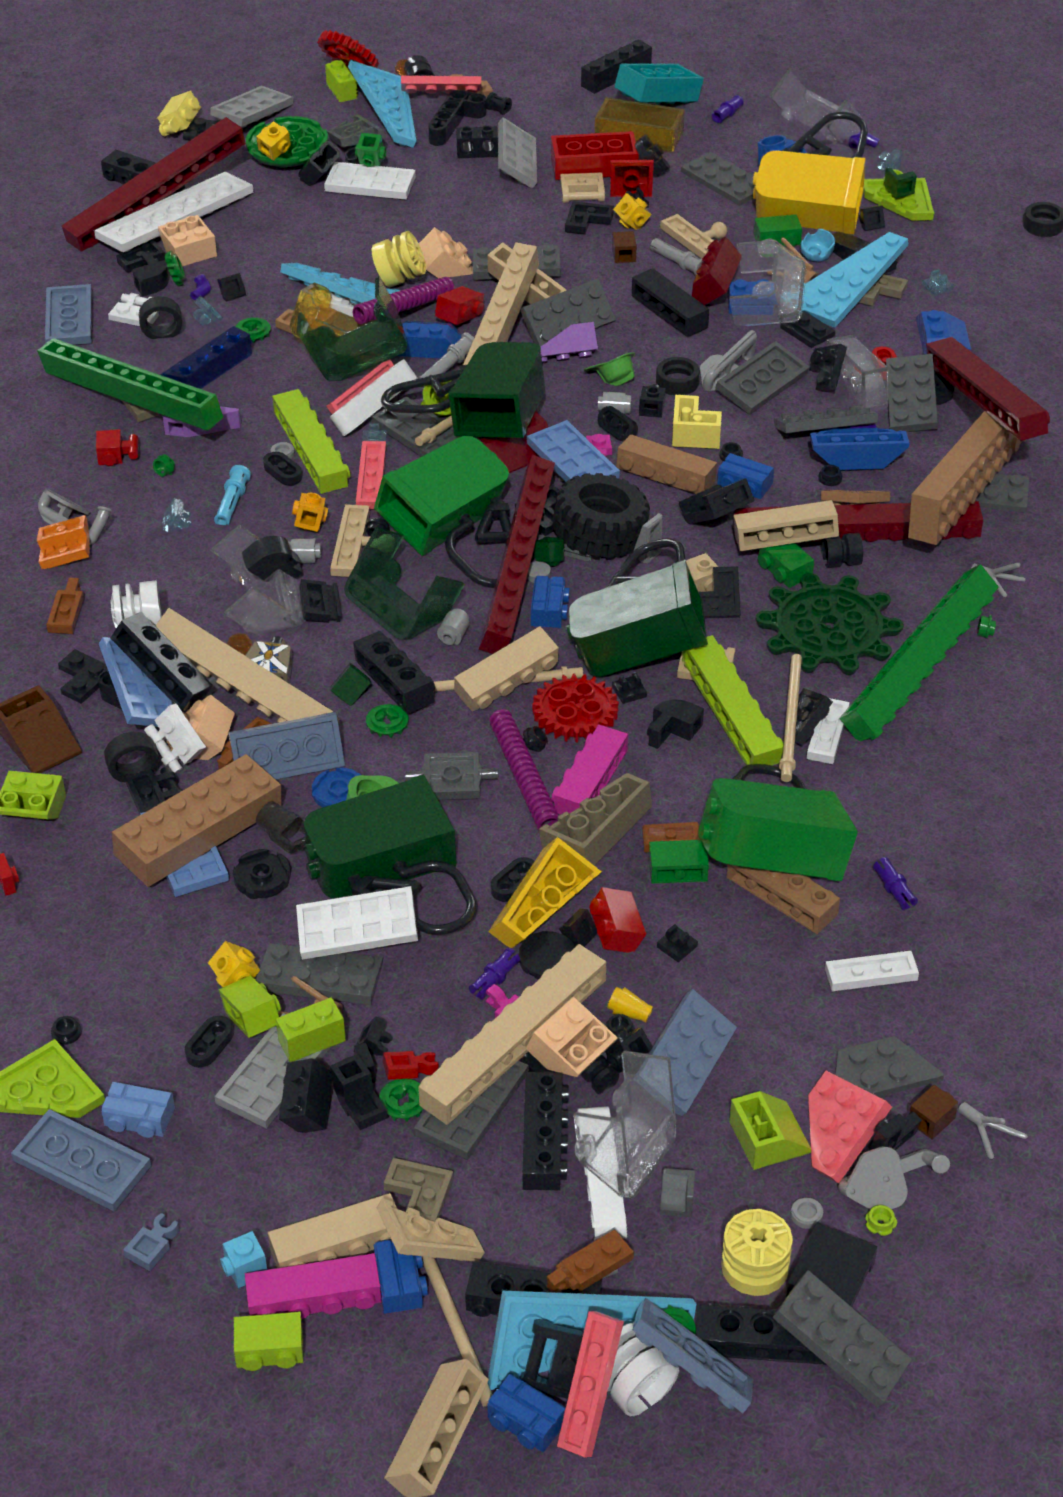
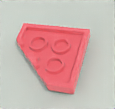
(841, 1123)

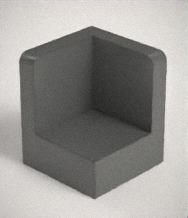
(677, 1192)

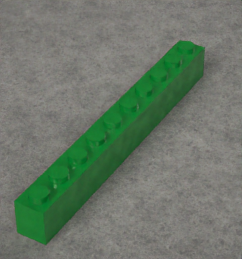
(131, 384)
(918, 654)

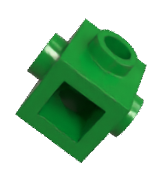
(370, 150)

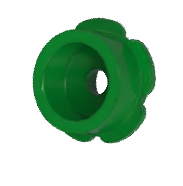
(165, 464)
(986, 626)

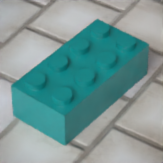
(658, 83)

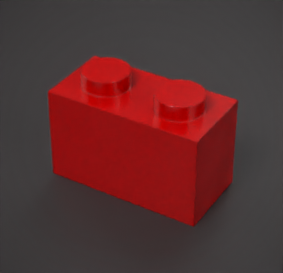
(459, 305)
(617, 920)

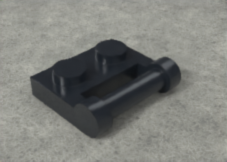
(563, 1360)

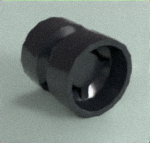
(418, 66)
(839, 550)

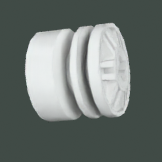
(146, 602)
(639, 1371)

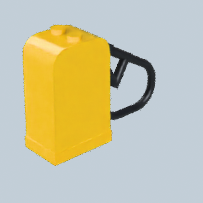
(813, 185)

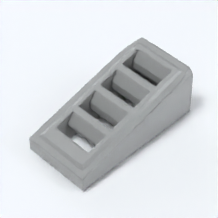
(650, 532)

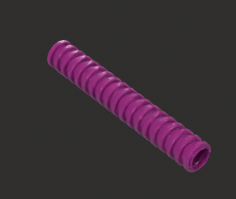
(405, 298)
(523, 768)

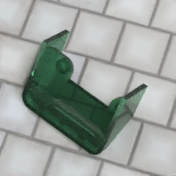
(360, 348)
(375, 590)

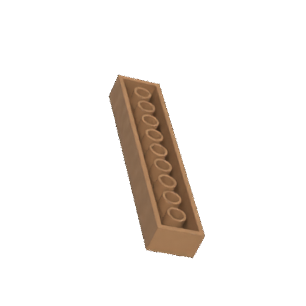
(960, 479)

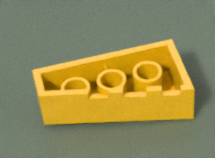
(546, 887)

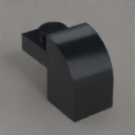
(151, 276)
(268, 555)
(676, 718)
(355, 1092)

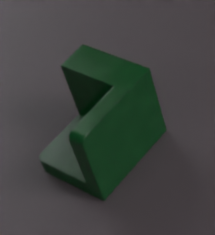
(901, 184)
(350, 684)

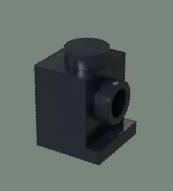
(652, 396)

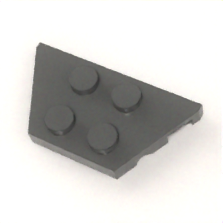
(349, 134)
(885, 1067)

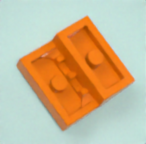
(63, 542)

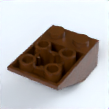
(36, 730)

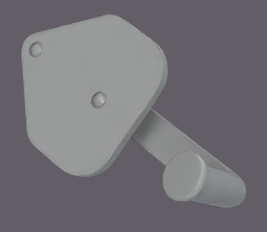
(719, 366)
(52, 517)
(880, 1176)

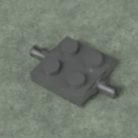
(454, 774)

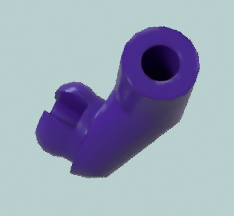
(871, 140)
(203, 287)

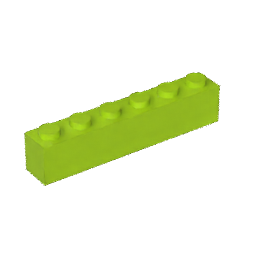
(311, 441)
(733, 704)

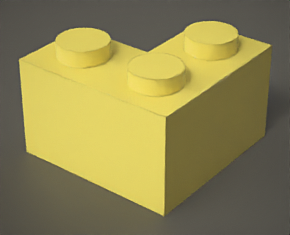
(694, 426)

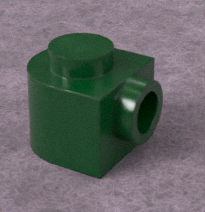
(549, 550)

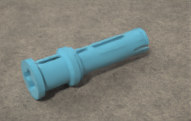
(233, 488)

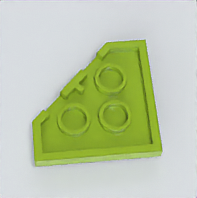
(914, 206)
(48, 1081)

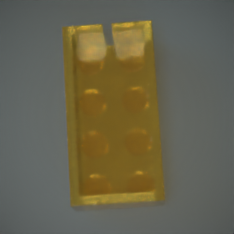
(660, 123)

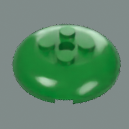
(305, 139)

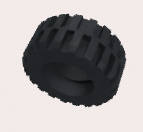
(600, 515)

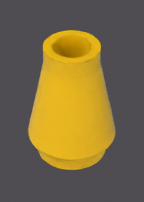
(629, 1004)

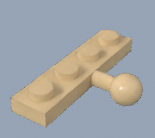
(691, 236)
(350, 539)

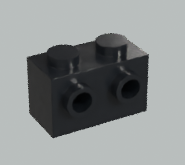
(305, 1096)

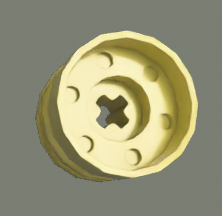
(398, 259)
(756, 1252)

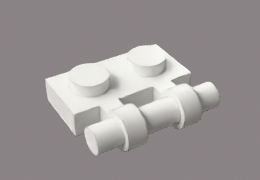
(129, 311)
(180, 735)

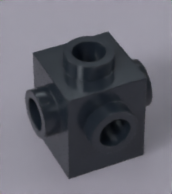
(630, 1040)

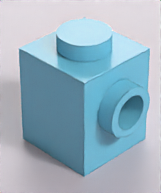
(242, 1256)

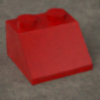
(629, 175)

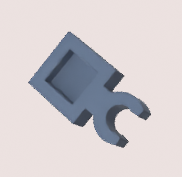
(150, 1246)

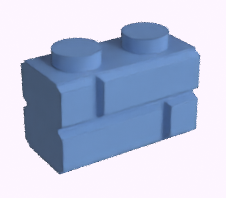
(137, 1109)

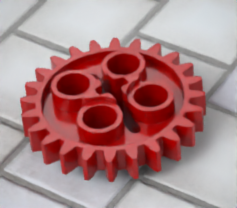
(345, 49)
(574, 707)

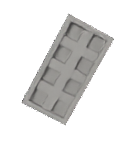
(252, 106)
(517, 153)
(257, 1084)

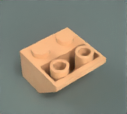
(188, 239)
(444, 255)
(211, 723)
(570, 1040)

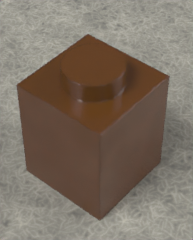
(624, 247)
(936, 1110)

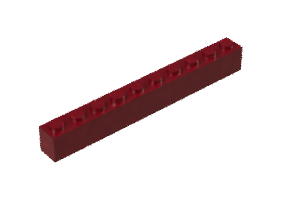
(156, 181)
(989, 389)
(888, 521)
(517, 555)

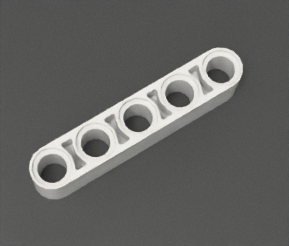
(369, 399)
(606, 1206)

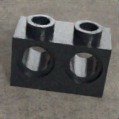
(477, 147)

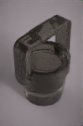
(281, 825)

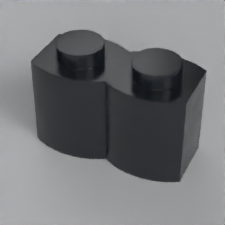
(319, 163)

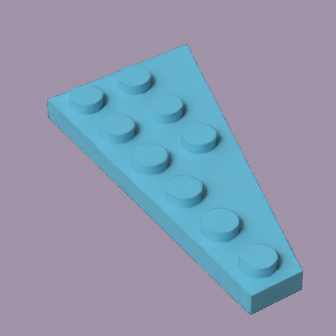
(388, 101)
(842, 286)
(355, 289)
(569, 1310)

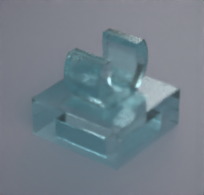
(892, 160)
(937, 283)
(206, 312)
(374, 433)
(176, 516)

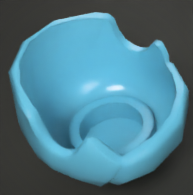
(820, 242)

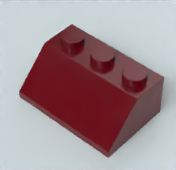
(716, 271)
(515, 451)

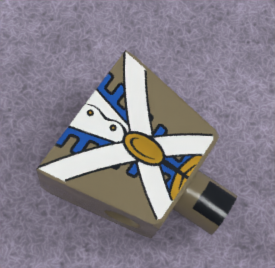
(273, 656)

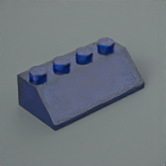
(212, 359)

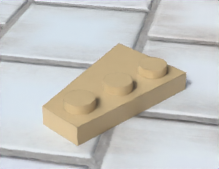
(426, 1238)

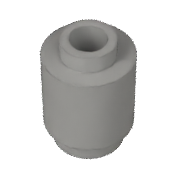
(615, 399)
(306, 549)
(453, 627)

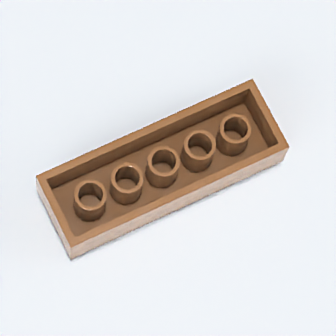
(195, 820)

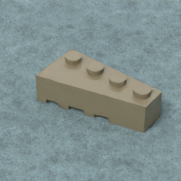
(602, 819)

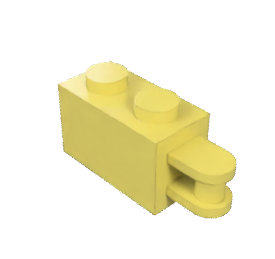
(178, 113)

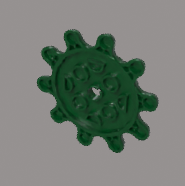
(855, 619)

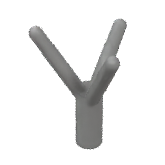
(997, 573)
(983, 1121)

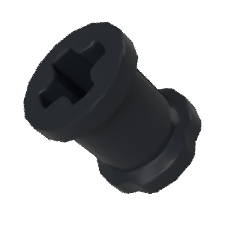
(498, 103)

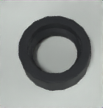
(1041, 227)
(160, 304)
(678, 365)
(127, 743)

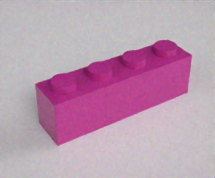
(591, 768)
(315, 1287)

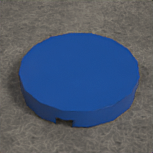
(332, 786)

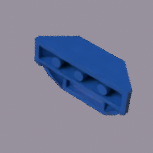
(939, 325)
(429, 338)
(859, 447)

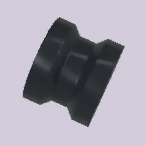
(600, 1075)

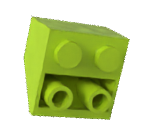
(32, 795)
(767, 1129)

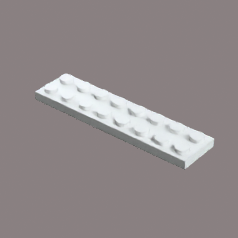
(193, 201)

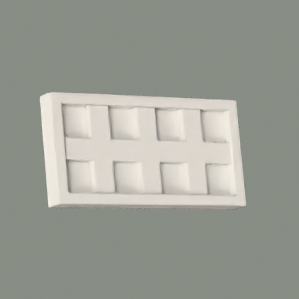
(370, 181)
(356, 922)

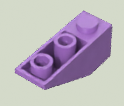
(573, 340)
(177, 428)

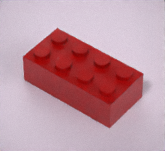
(591, 152)

